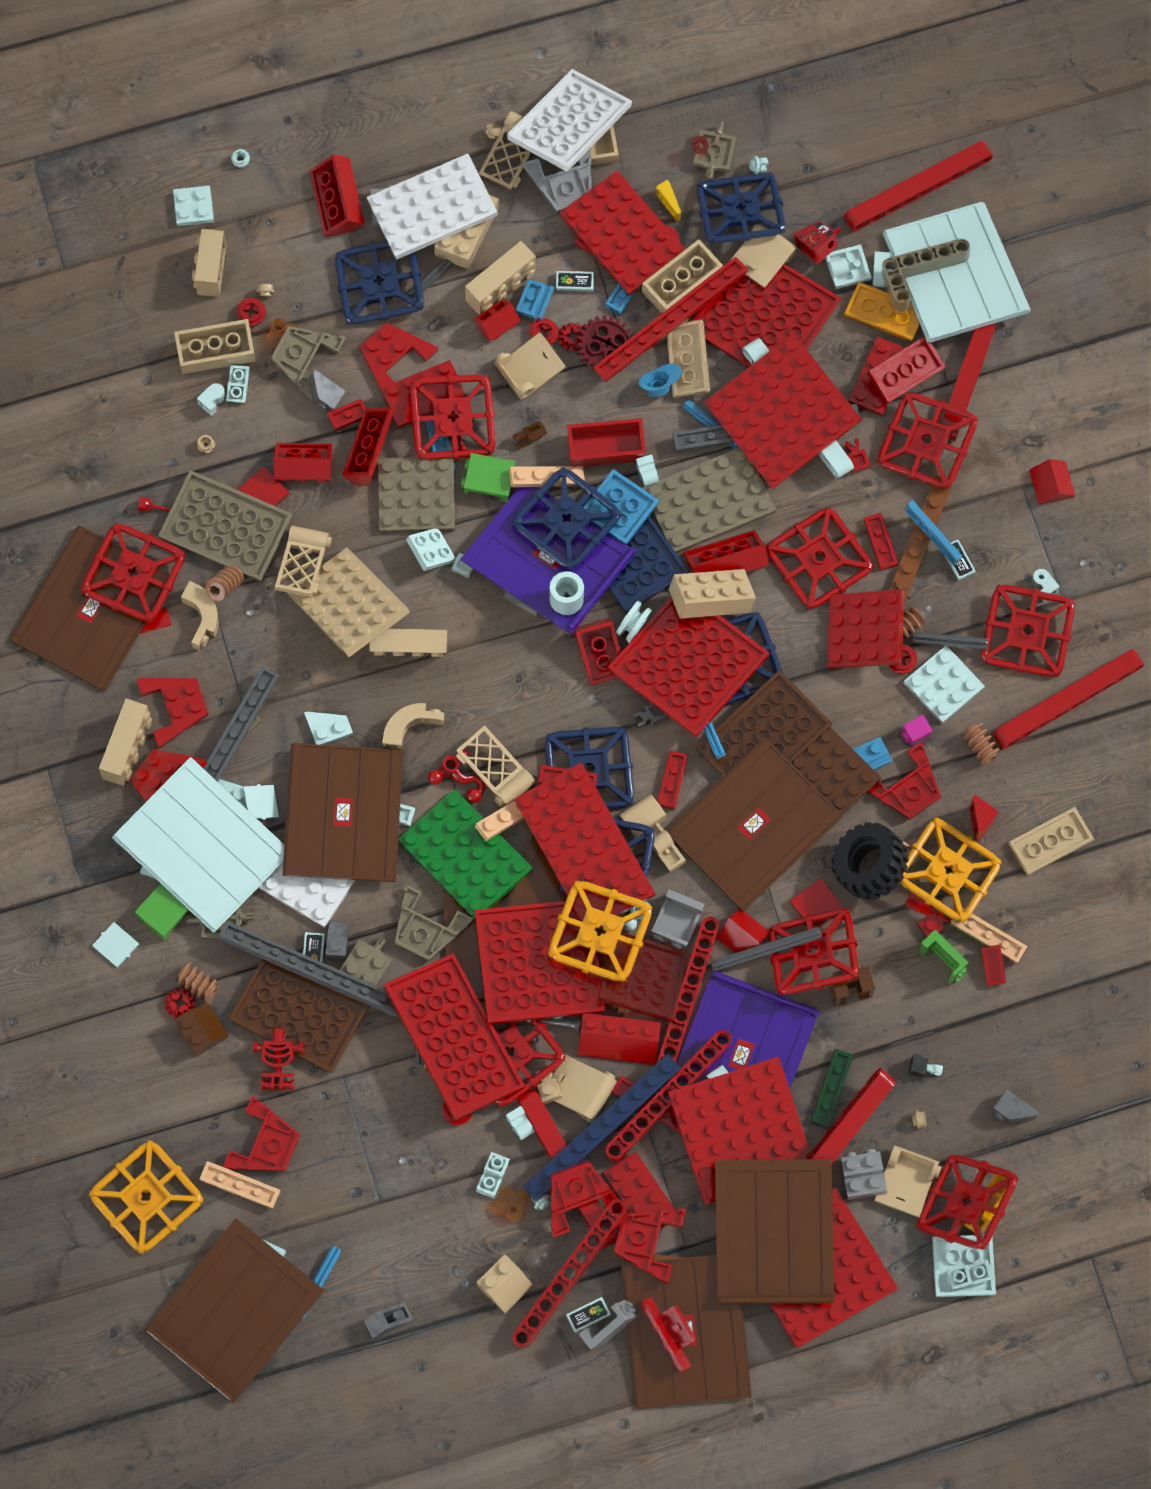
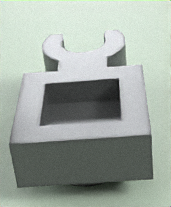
(651, 714)

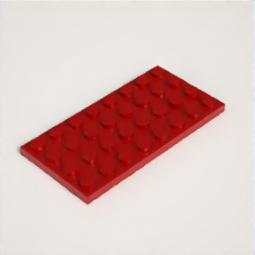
(583, 840)
(454, 1036)

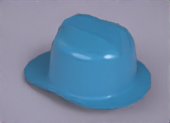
(659, 380)

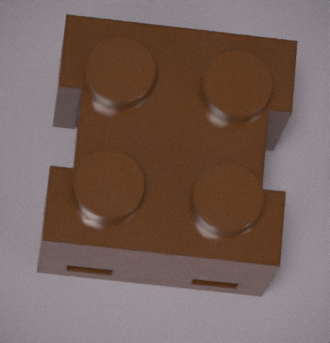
(863, 984)

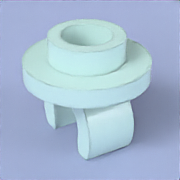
(758, 165)
(542, 1203)

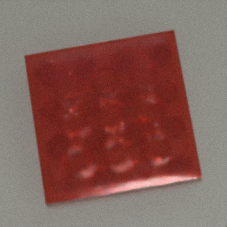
(653, 981)

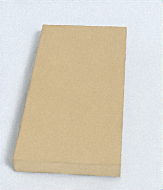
(688, 351)
(1051, 841)

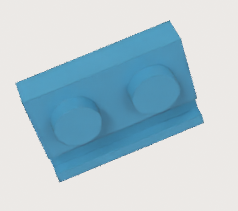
(534, 300)
(874, 753)

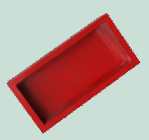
(606, 442)

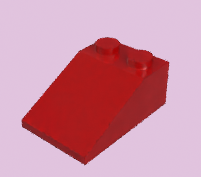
(598, 649)

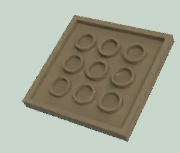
(416, 494)

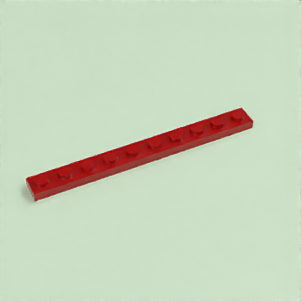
(670, 319)

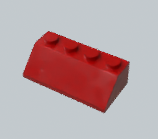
(336, 196)
(398, 393)
(368, 445)
(734, 553)
(619, 1039)

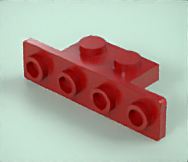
(672, 1330)

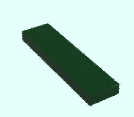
(832, 1088)

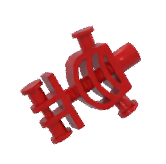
(278, 1041)

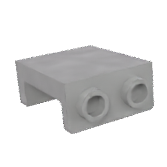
(677, 920)
(595, 1337)

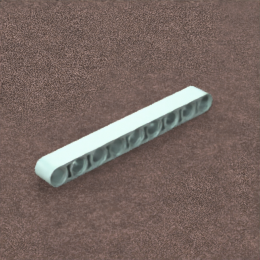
(834, 455)

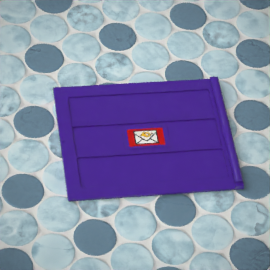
(526, 572)
(759, 1025)

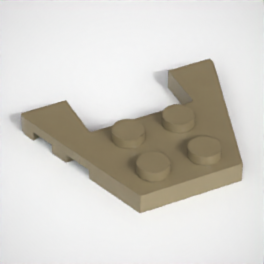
(297, 351)
(422, 935)

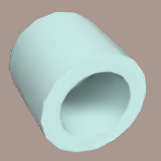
(566, 584)

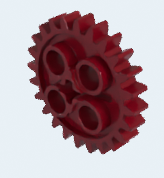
(612, 330)

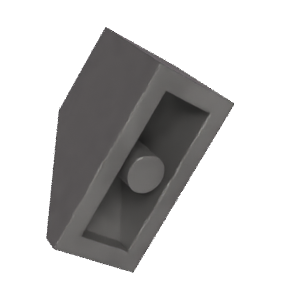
(324, 392)
(337, 941)
(1013, 1109)
(388, 1320)

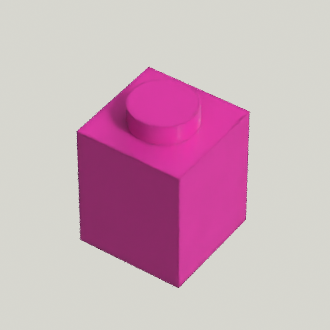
(916, 731)

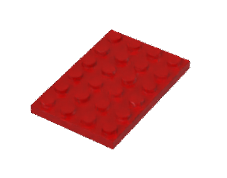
(622, 232)

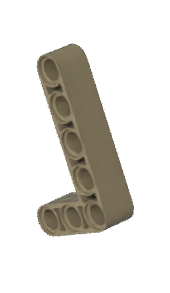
(918, 266)

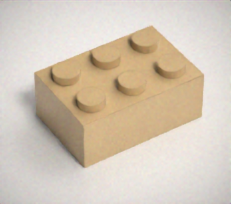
(209, 262)

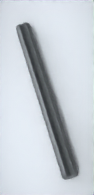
(766, 949)

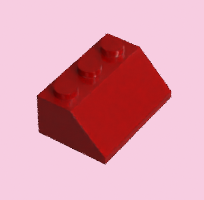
(303, 461)

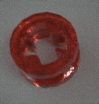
(703, 140)

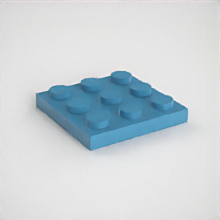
(629, 499)

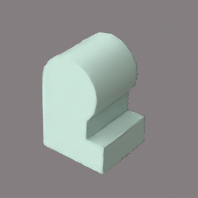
(211, 397)
(647, 470)
(1044, 582)
(520, 1123)

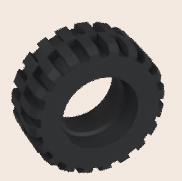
(883, 875)

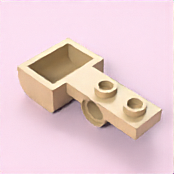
(605, 149)
(651, 814)

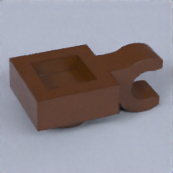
(532, 433)

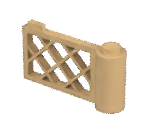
(511, 121)
(306, 540)
(512, 786)

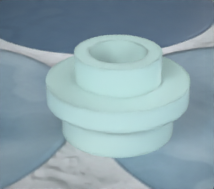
(237, 154)

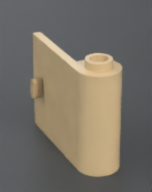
(765, 256)
(528, 368)
(583, 1088)
(909, 1179)

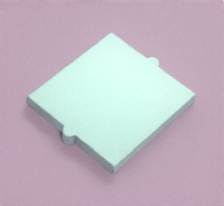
(261, 801)
(115, 944)

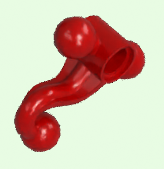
(436, 776)

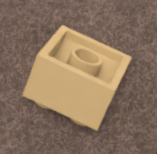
(504, 1283)

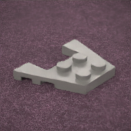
(562, 187)

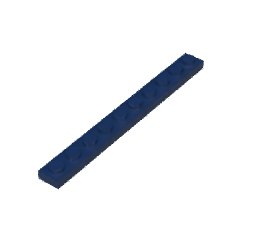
(603, 1125)

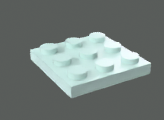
(944, 684)
(954, 1255)

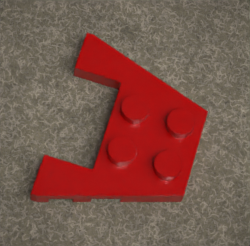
(388, 347)
(182, 701)
(158, 769)
(914, 791)
(273, 1144)
(574, 1188)
(639, 1239)

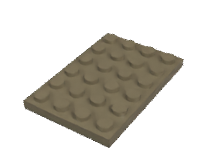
(710, 500)
(225, 525)

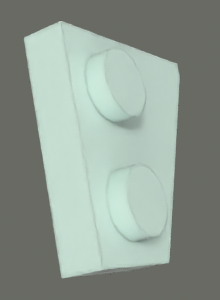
(328, 727)

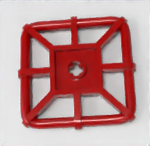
(442, 409)
(921, 429)
(128, 561)
(819, 569)
(1039, 624)
(822, 958)
(525, 1054)
(971, 1213)

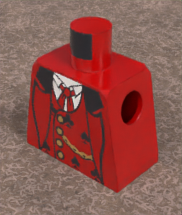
(817, 240)

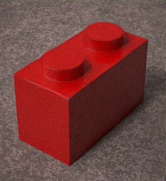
(497, 319)

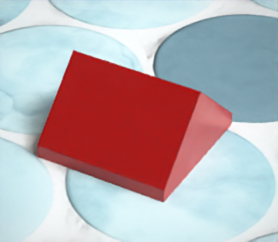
(1051, 481)
(982, 817)
(742, 932)

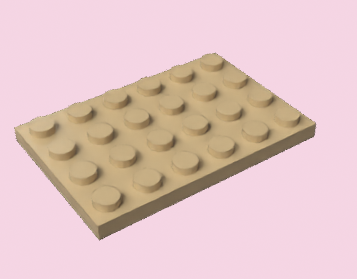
(350, 603)

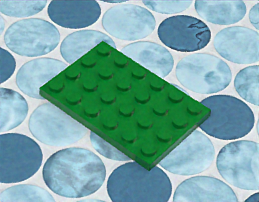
(460, 859)

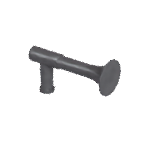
(575, 1025)

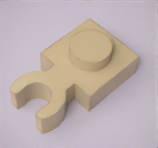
(549, 1089)

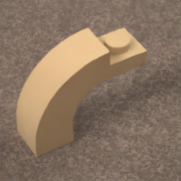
(197, 598)
(406, 718)

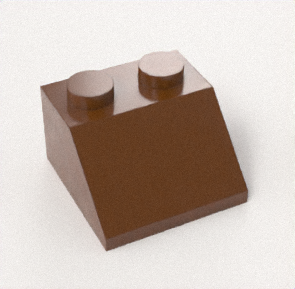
(201, 1029)

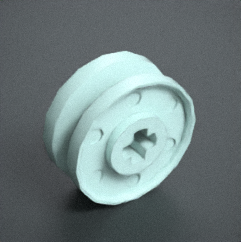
(633, 621)

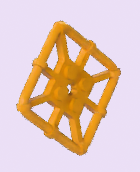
(961, 869)
(605, 942)
(145, 1209)

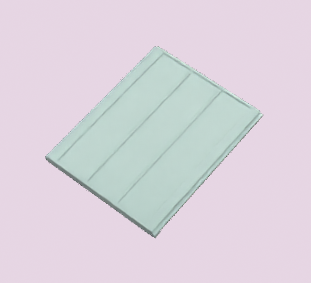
(966, 293)
(201, 844)

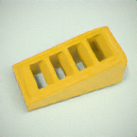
(668, 199)

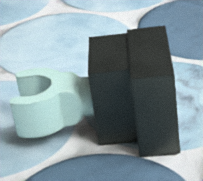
(919, 1067)

